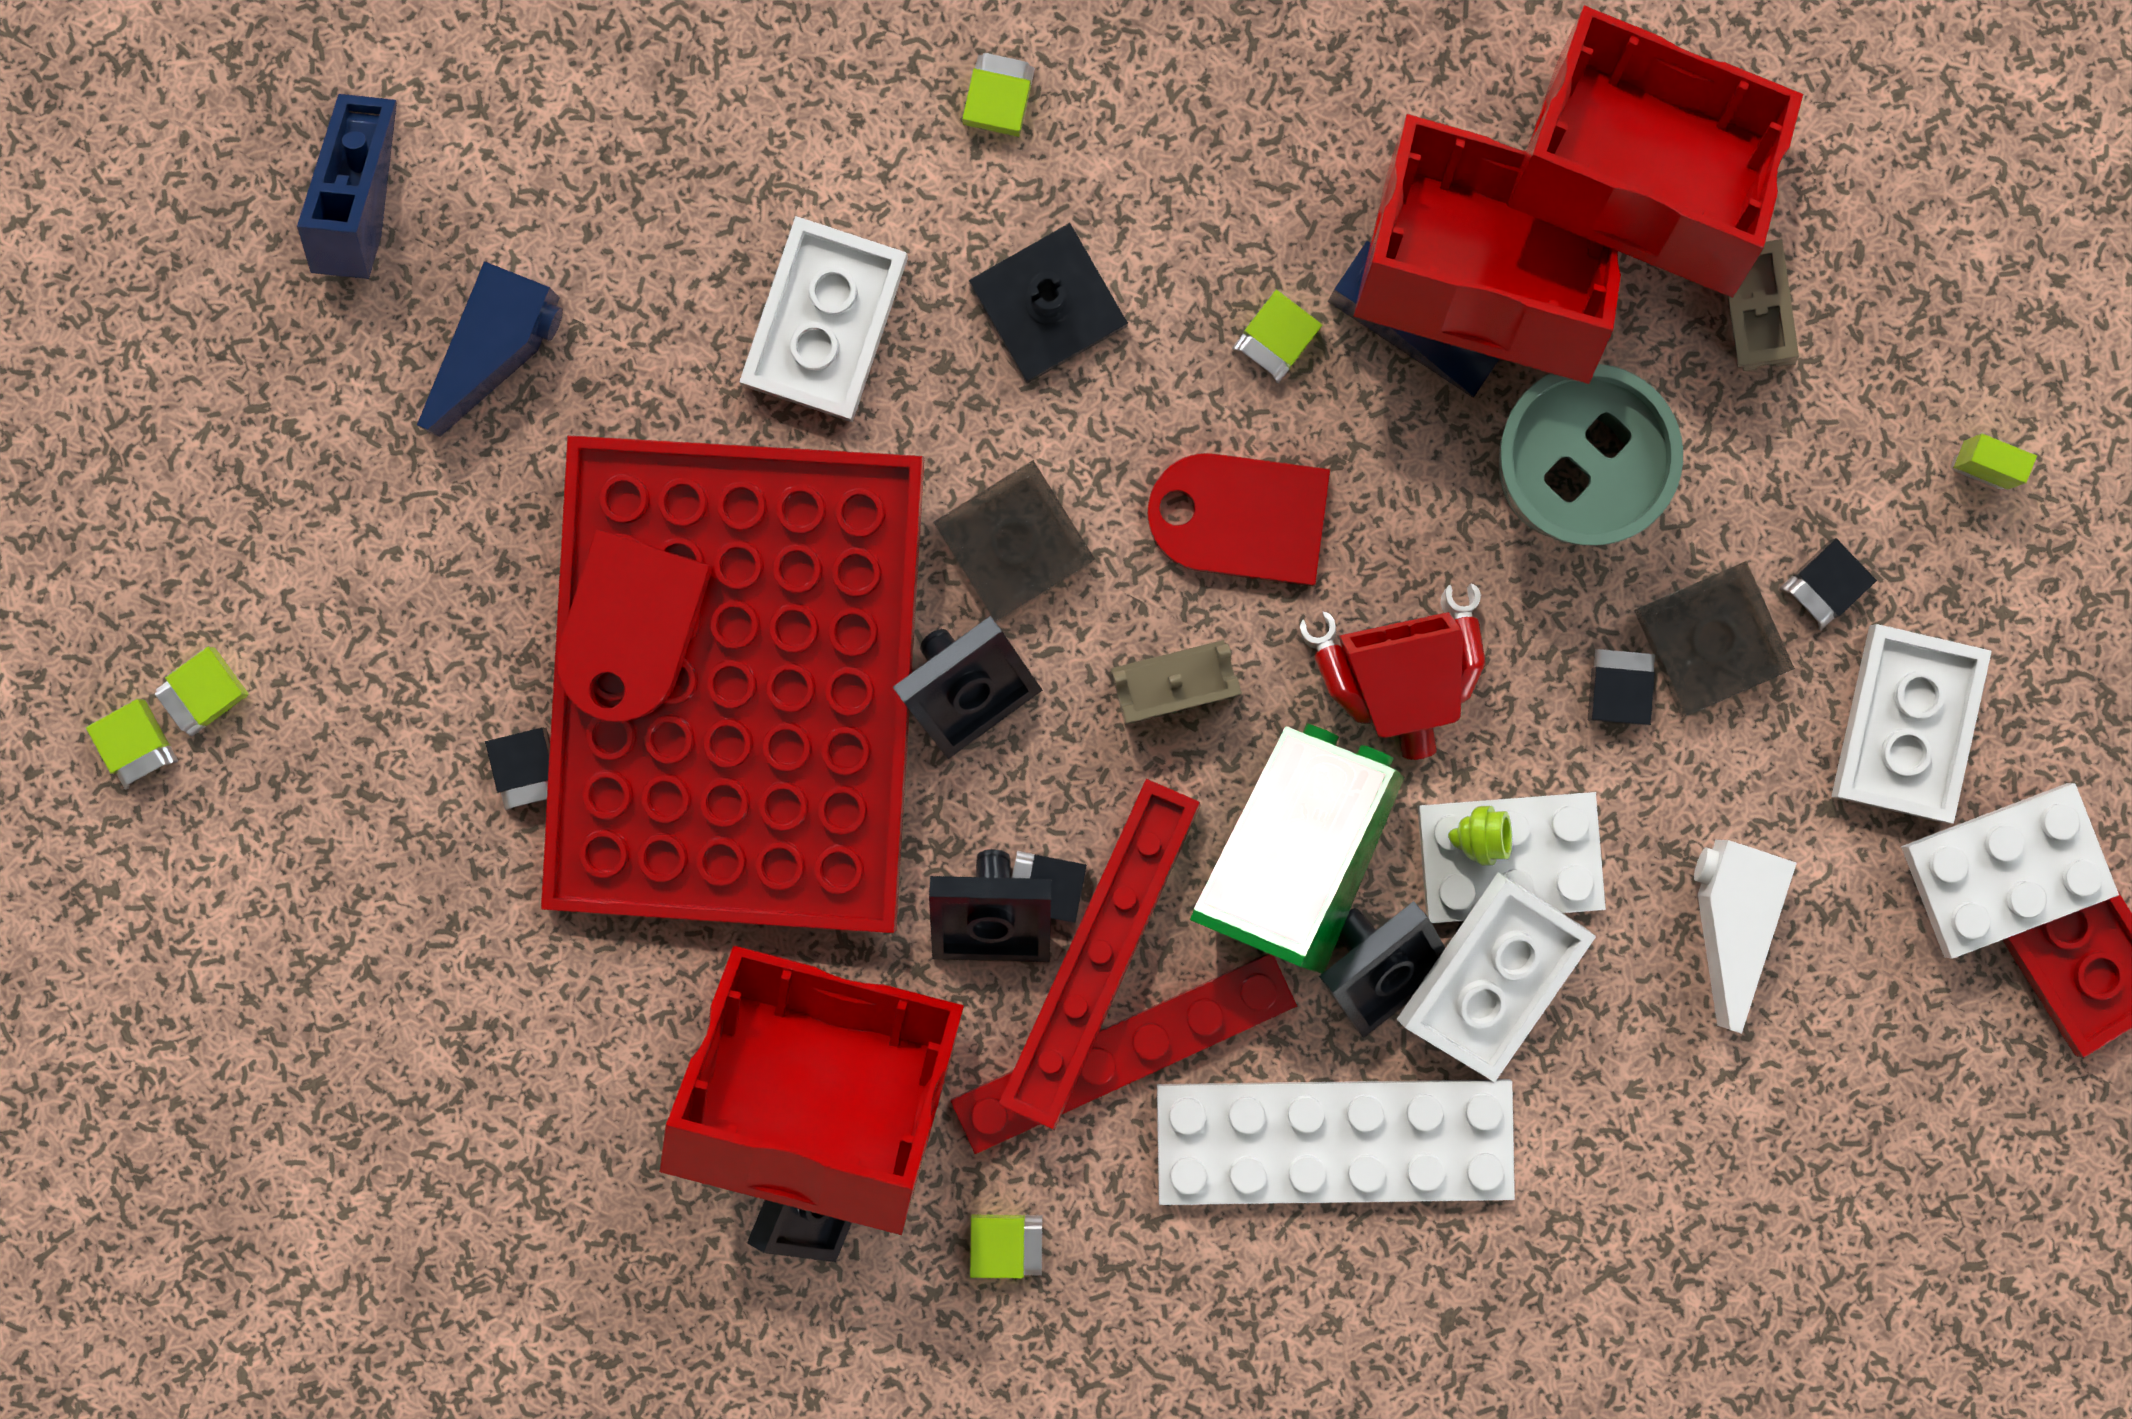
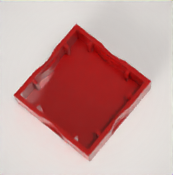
(1658, 152)
(1476, 272)
(812, 1090)

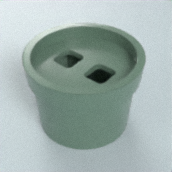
(1622, 491)

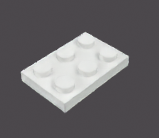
(823, 319)
(1911, 723)
(1551, 855)
(2010, 870)
(1496, 977)

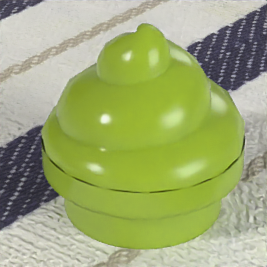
(1484, 835)

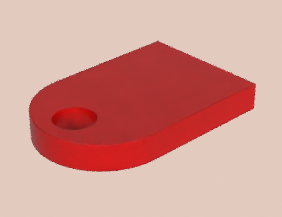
(1246, 519)
(632, 621)

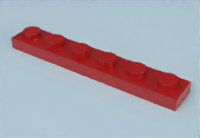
(1099, 954)
(1143, 1045)

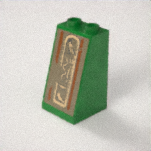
(1301, 848)

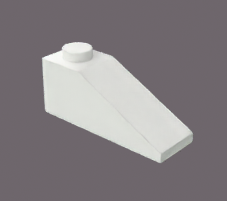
(1739, 914)

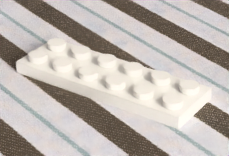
(1335, 1142)

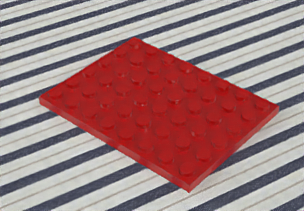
(783, 747)

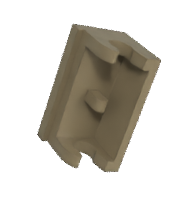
(1764, 313)
(1175, 682)

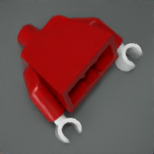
(1405, 672)

